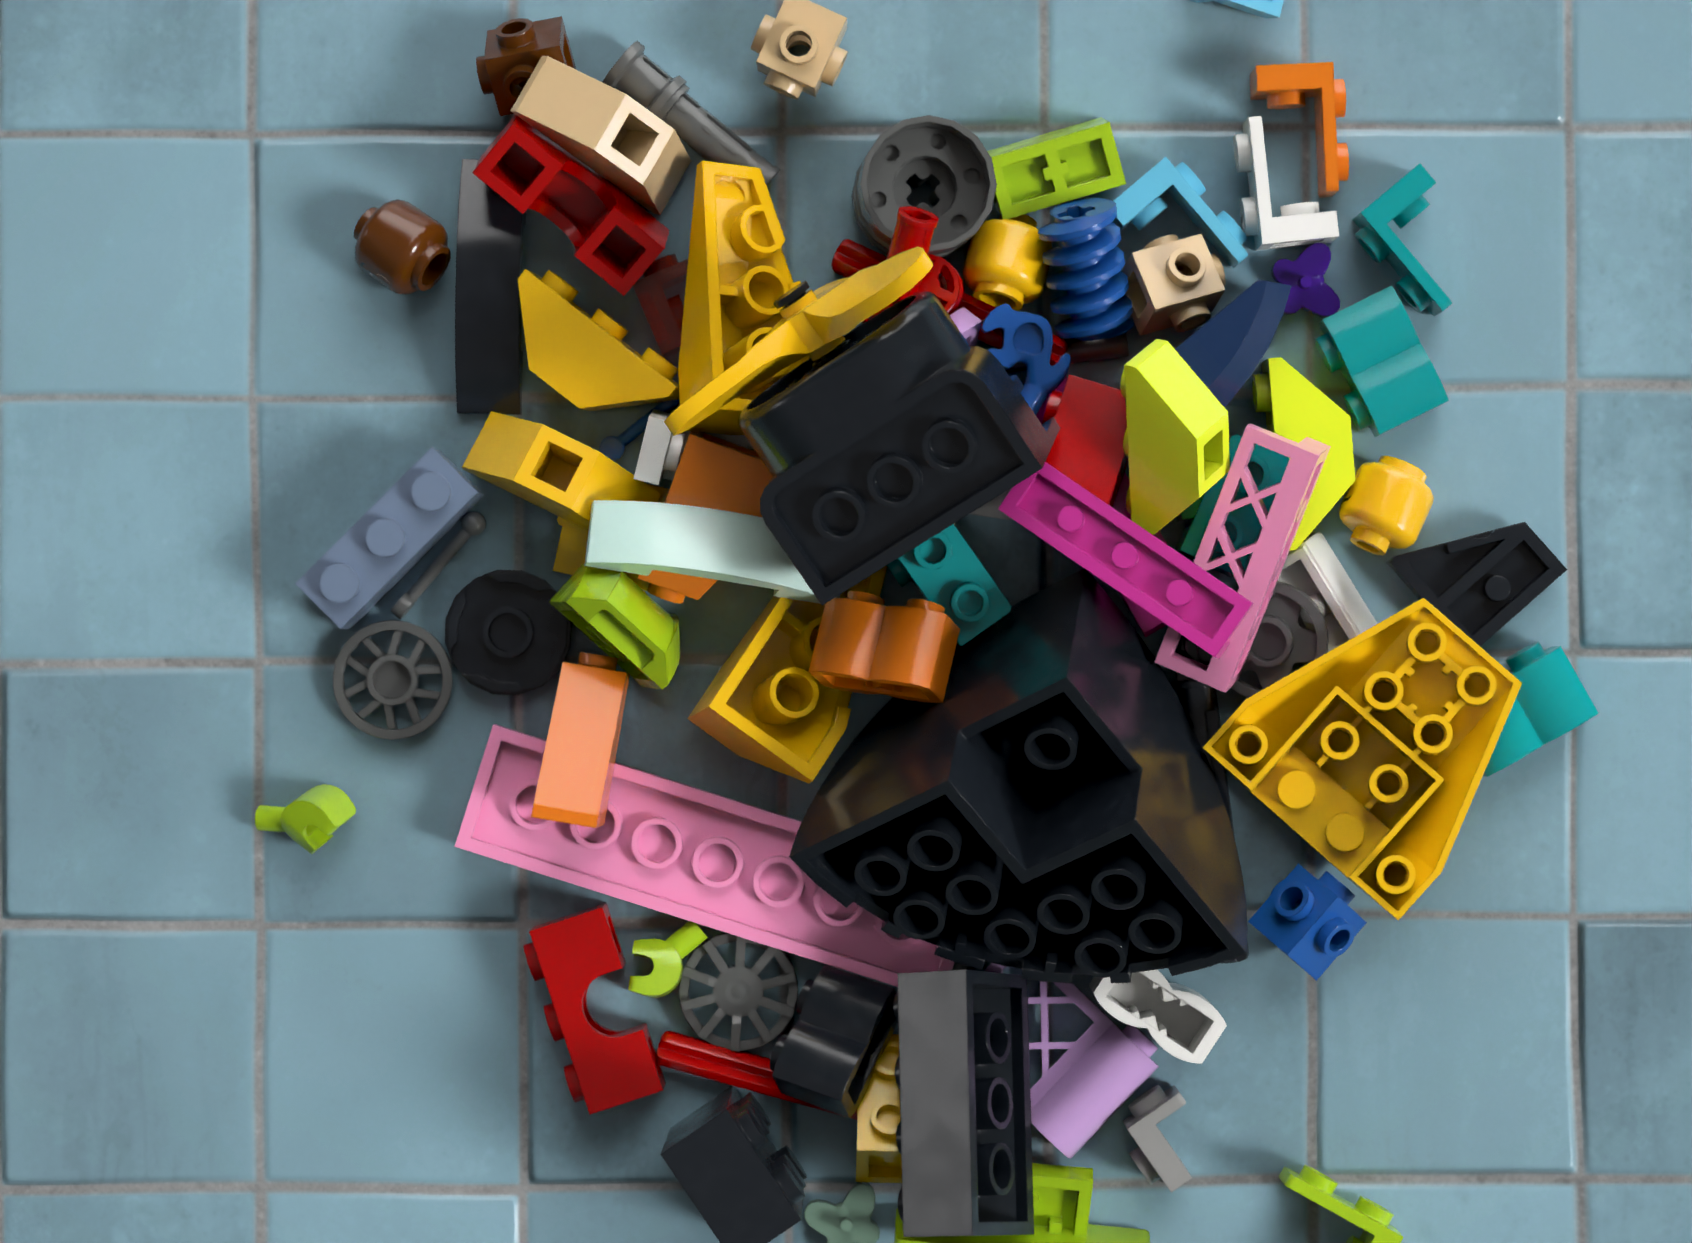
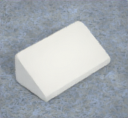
(1322, 577)

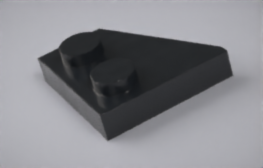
(1481, 577)

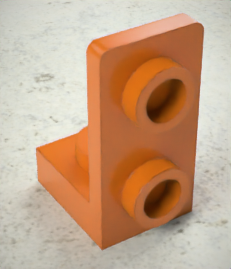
(1286, 88)

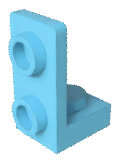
(1144, 203)

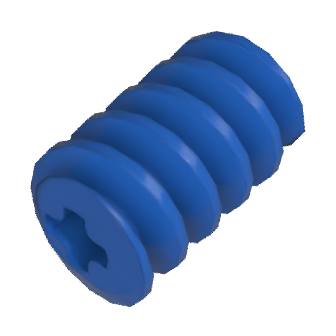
(1089, 271)

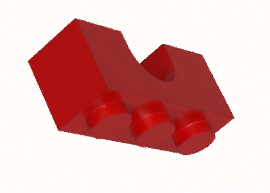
(603, 222)
(606, 1063)

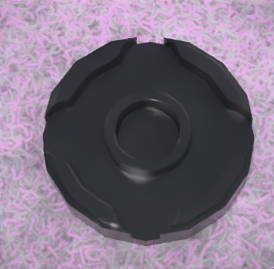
(507, 632)

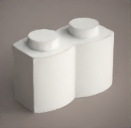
(1172, 1013)

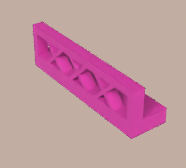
(1127, 558)

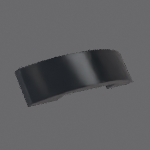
(487, 299)

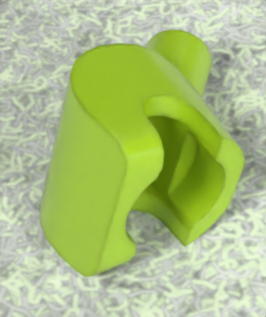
(309, 817)
(666, 959)

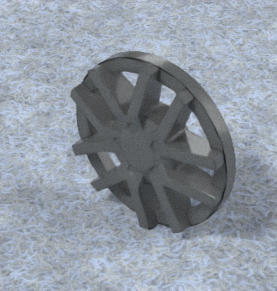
(392, 679)

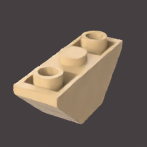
(604, 131)

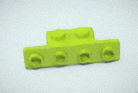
(1060, 1214)

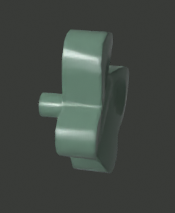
(846, 1220)

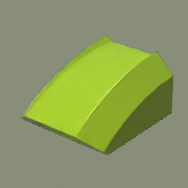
(622, 623)

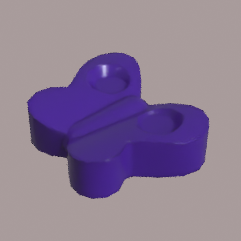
(1308, 282)

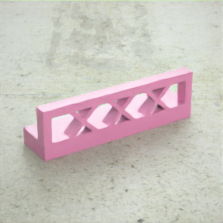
(1268, 554)

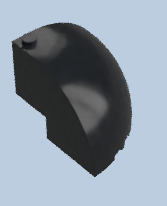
(1039, 808)

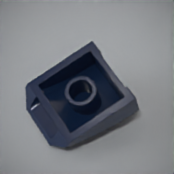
(1236, 339)

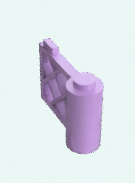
(1090, 1077)

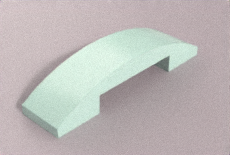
(691, 542)

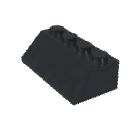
(964, 1104)

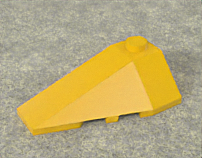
(730, 284)
(767, 700)

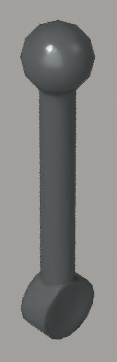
(472, 524)

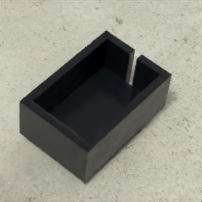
(734, 1171)

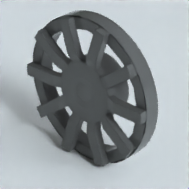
(737, 993)

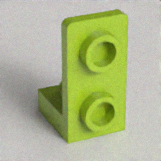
(1364, 1214)

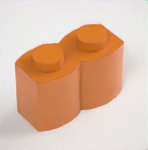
(885, 648)

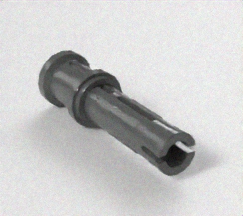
(669, 101)

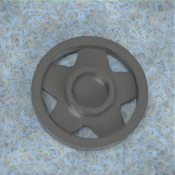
(1282, 640)

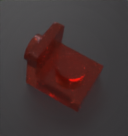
(663, 314)

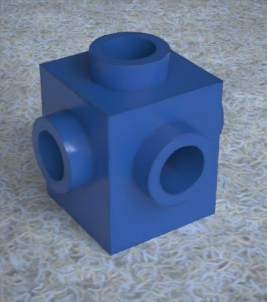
(1309, 919)

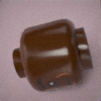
(401, 247)

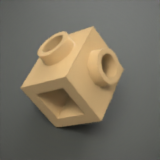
(800, 24)
(1173, 284)

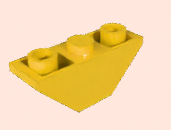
(586, 353)
(550, 469)

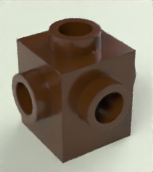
(513, 54)

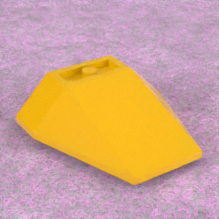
(1376, 749)

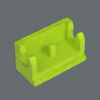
(1056, 168)

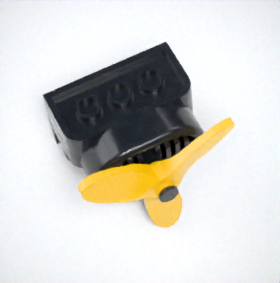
(878, 428)

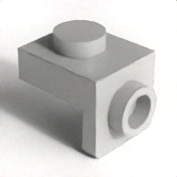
(1154, 1153)

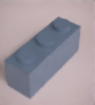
(390, 539)

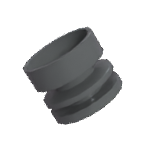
(933, 153)

